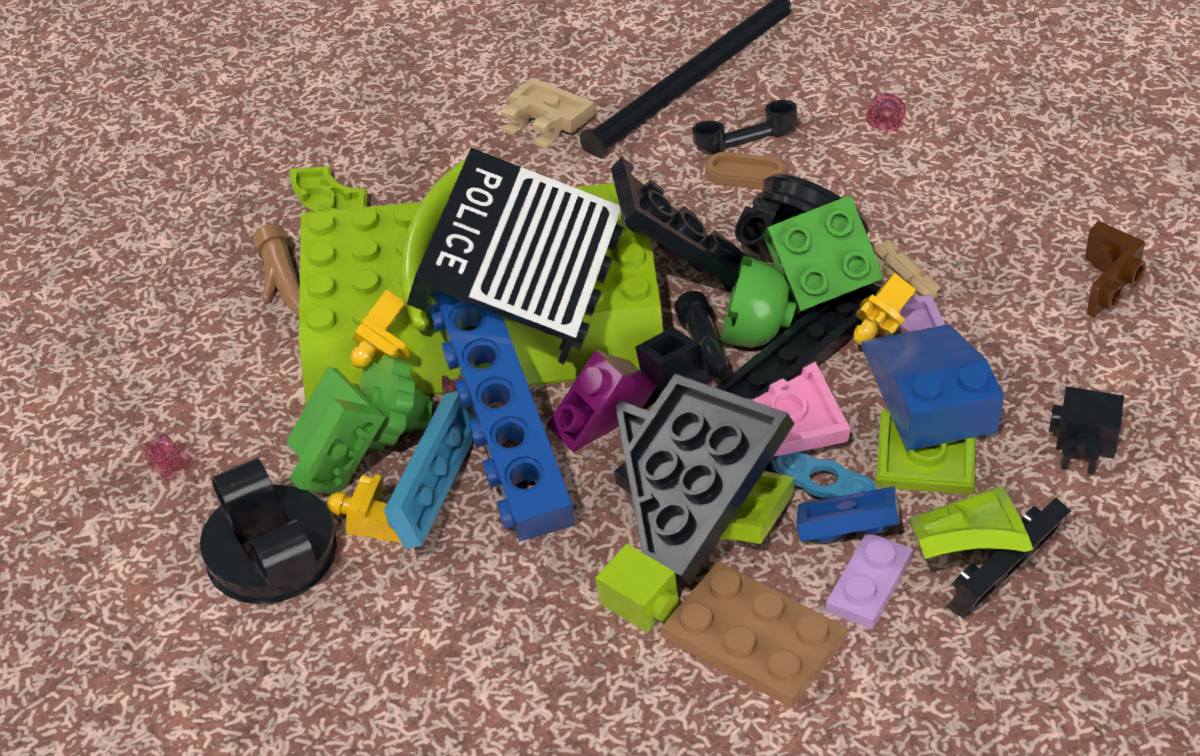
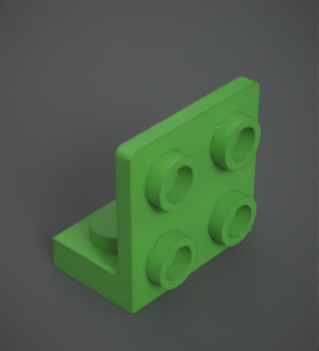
(823, 253)
(332, 434)

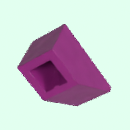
(590, 403)

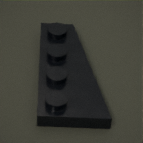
(675, 231)

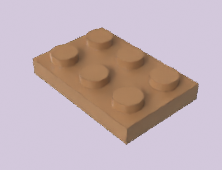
(754, 633)

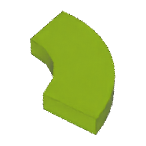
(321, 192)

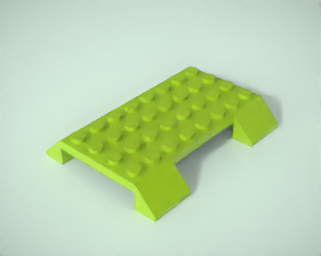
(357, 255)

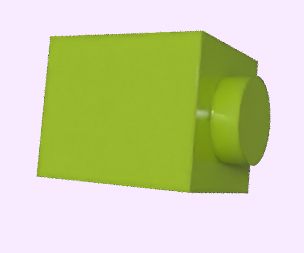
(638, 588)

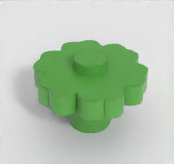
(395, 396)

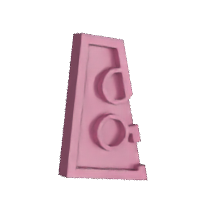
(811, 408)

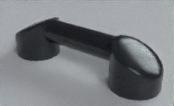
(780, 119)

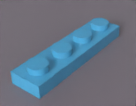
(430, 472)

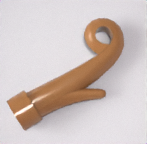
(279, 271)

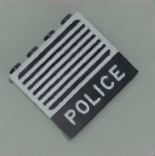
(520, 248)

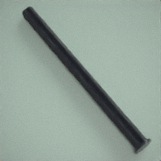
(683, 78)

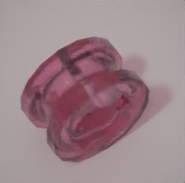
(891, 104)
(162, 455)

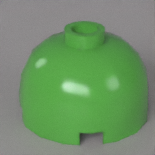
(757, 305)

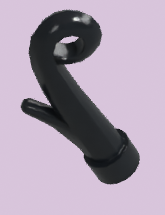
(696, 317)

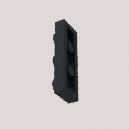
(978, 583)

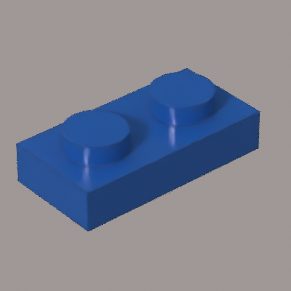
(862, 511)

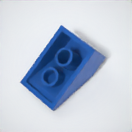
(935, 386)

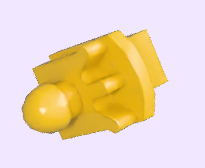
(881, 311)
(373, 333)
(364, 510)

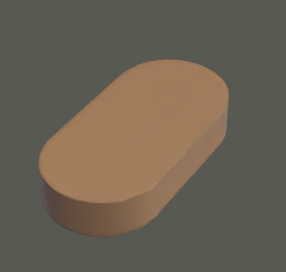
(741, 169)

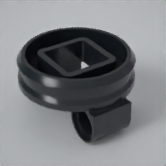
(780, 200)
(285, 529)

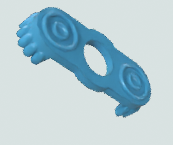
(803, 466)

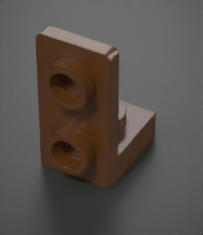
(1119, 257)

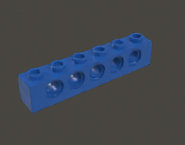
(531, 510)

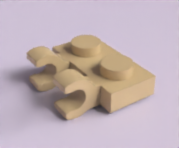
(550, 107)

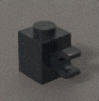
(670, 355)
(1087, 426)

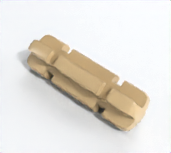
(898, 262)

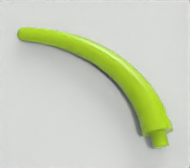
(419, 236)

